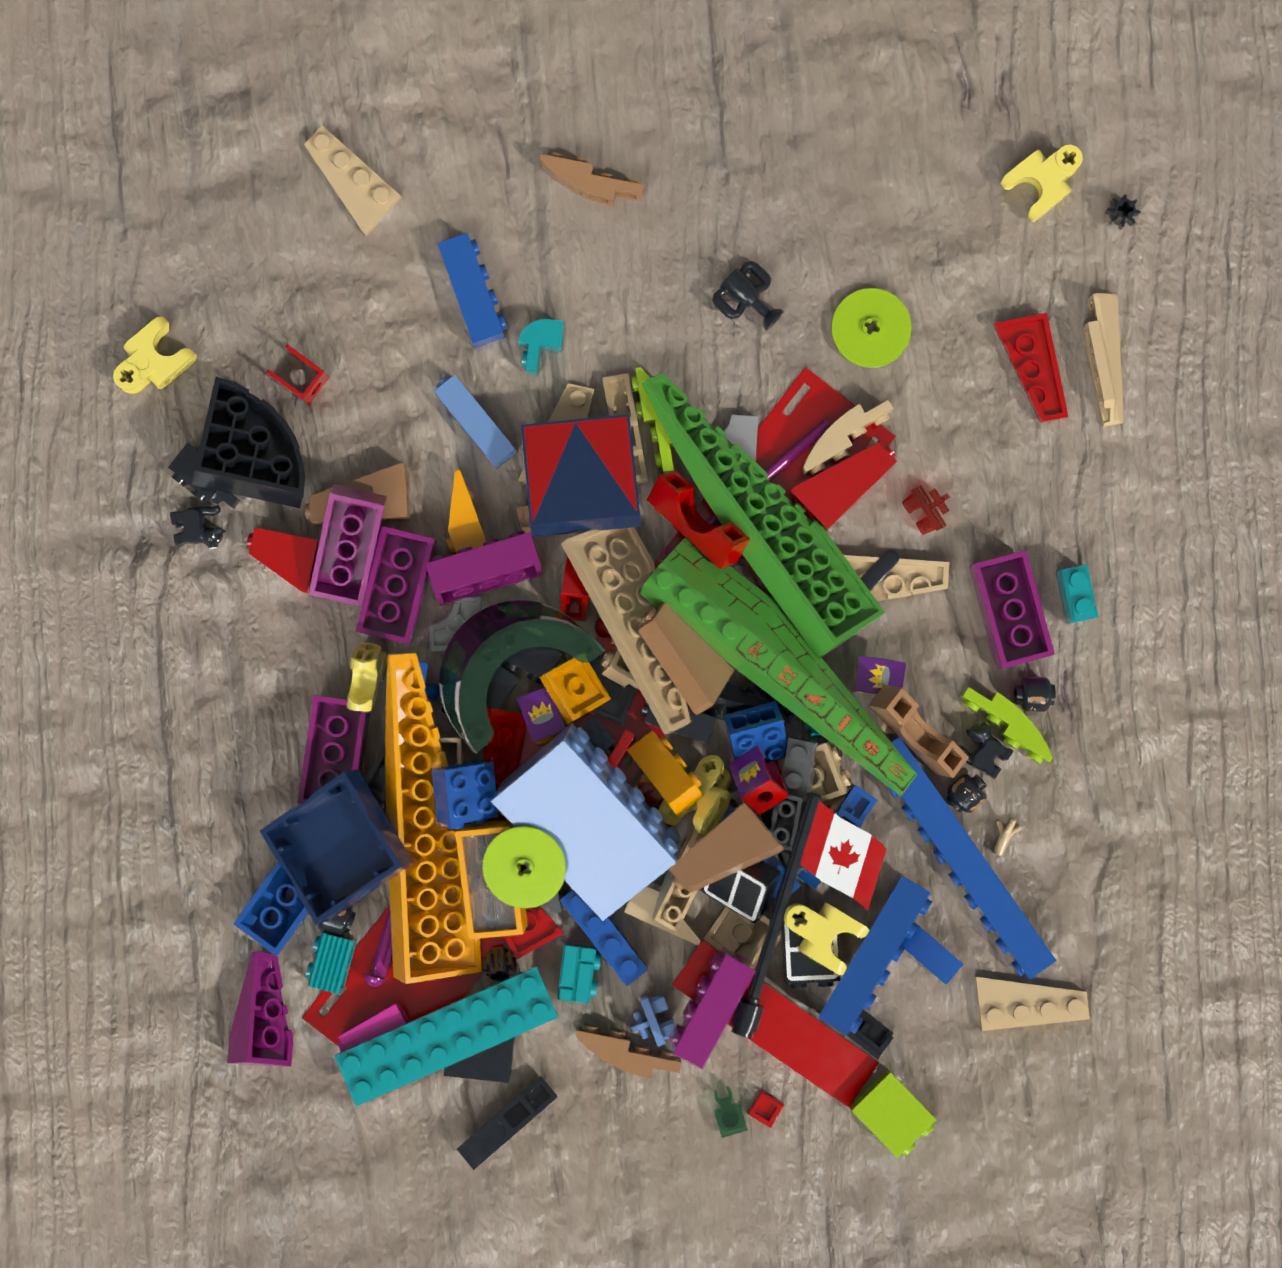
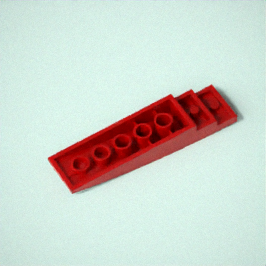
(793, 1035)

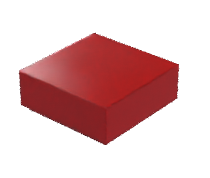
(765, 1108)

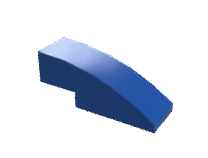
(932, 955)

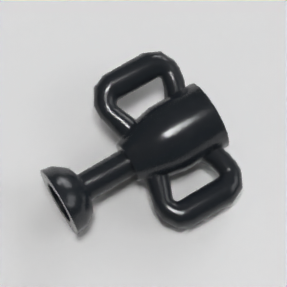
(746, 294)

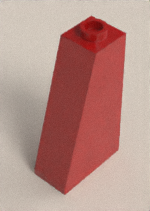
(842, 485)

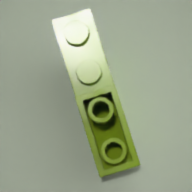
(647, 412)
(1017, 728)

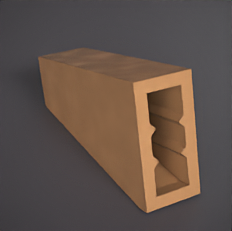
(387, 482)
(686, 657)
(725, 850)

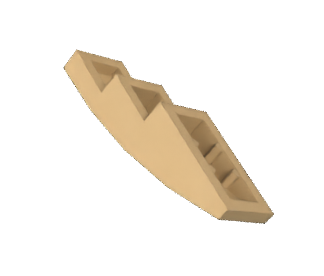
(621, 402)

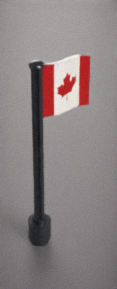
(835, 855)

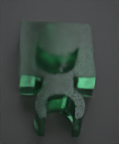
(729, 1116)

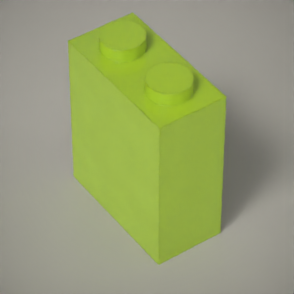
(893, 1114)

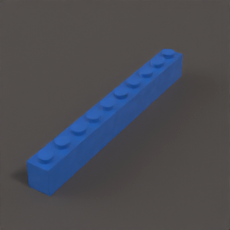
(972, 872)

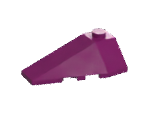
(260, 1024)

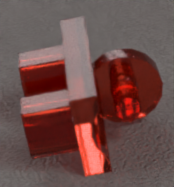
(933, 518)

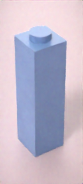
(474, 421)

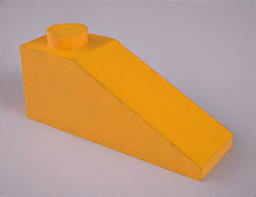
(464, 522)

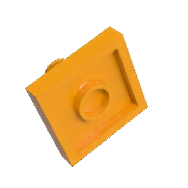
(575, 689)

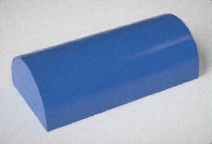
(273, 912)

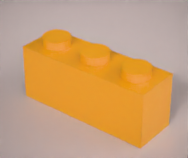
(666, 772)

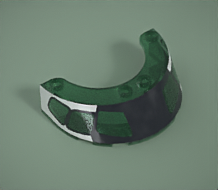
(486, 643)

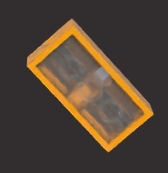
(484, 911)

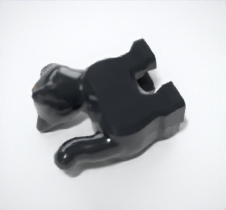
(194, 527)
(989, 748)

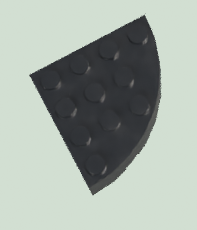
(248, 449)

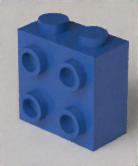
(757, 727)
(464, 793)

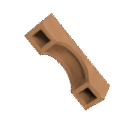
(900, 714)

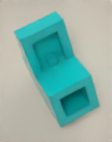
(537, 336)

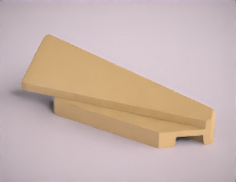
(1104, 356)

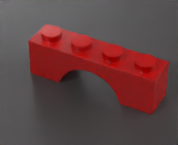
(674, 500)

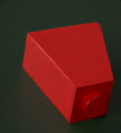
(286, 555)
(573, 594)

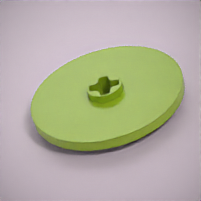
(891, 322)
(533, 886)

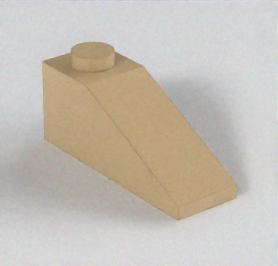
(643, 907)

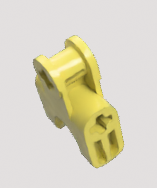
(1046, 176)
(147, 364)
(368, 670)
(714, 800)
(820, 931)

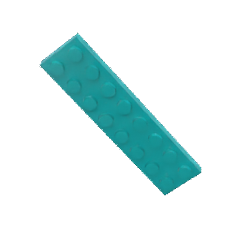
(446, 1036)

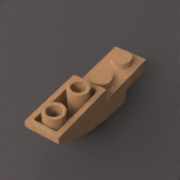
(579, 178)
(615, 1050)

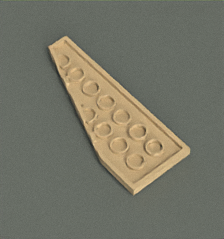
(613, 571)

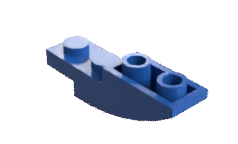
(853, 810)

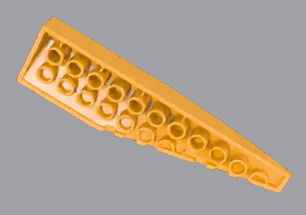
(426, 897)

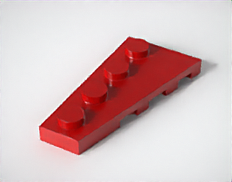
(1034, 359)
(505, 745)
(539, 931)

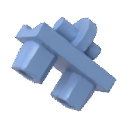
(651, 1007)

